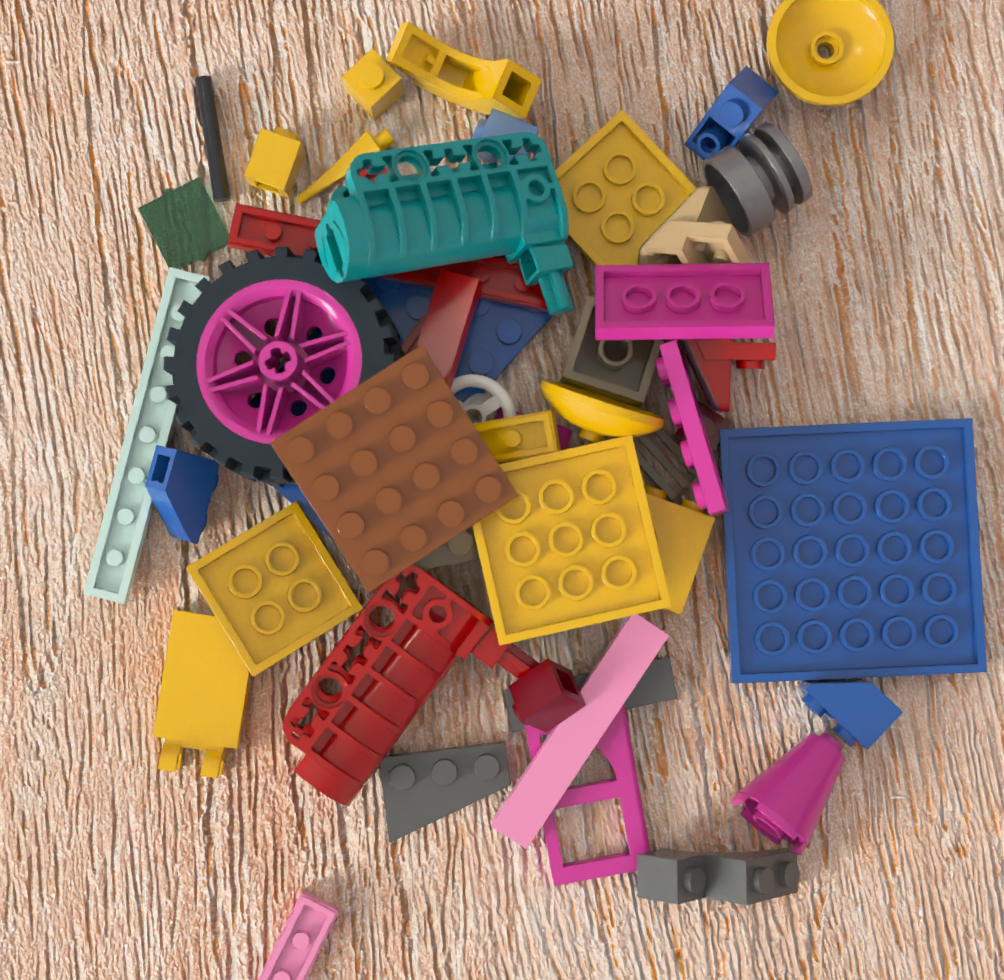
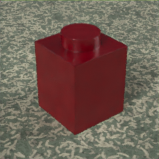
(546, 696)

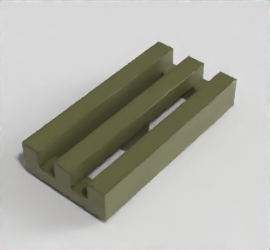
(675, 449)

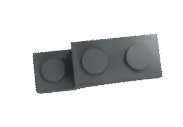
(720, 876)

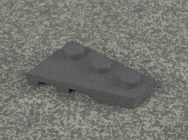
(439, 782)

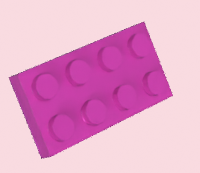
(683, 301)
(687, 415)

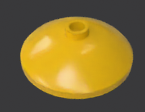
(853, 32)
(598, 414)

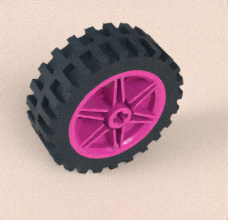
(232, 320)

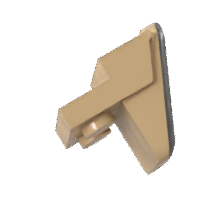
(695, 234)

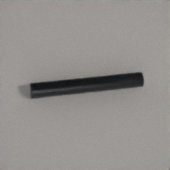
(212, 138)

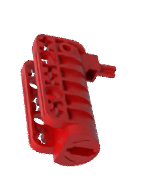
(391, 682)

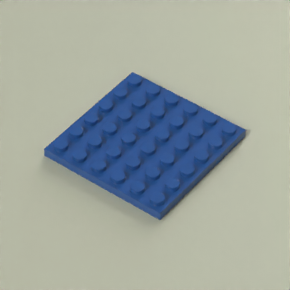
(852, 551)

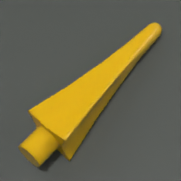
(337, 172)

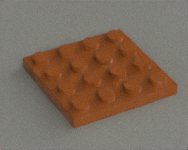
(394, 468)

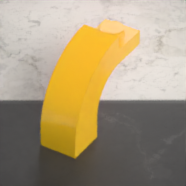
(461, 77)

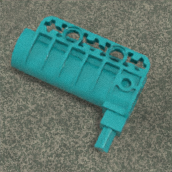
(451, 214)

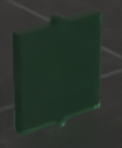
(185, 224)

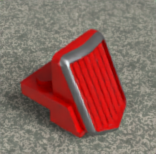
(712, 365)

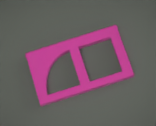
(618, 750)

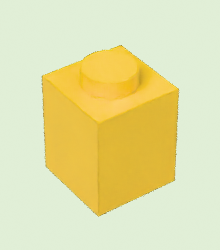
(373, 84)
(275, 161)

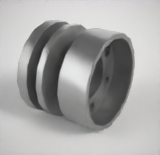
(758, 179)

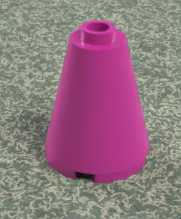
(793, 791)

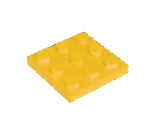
(619, 192)
(274, 588)

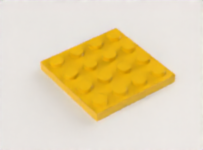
(571, 543)

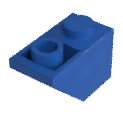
(732, 114)
(182, 490)
(854, 705)

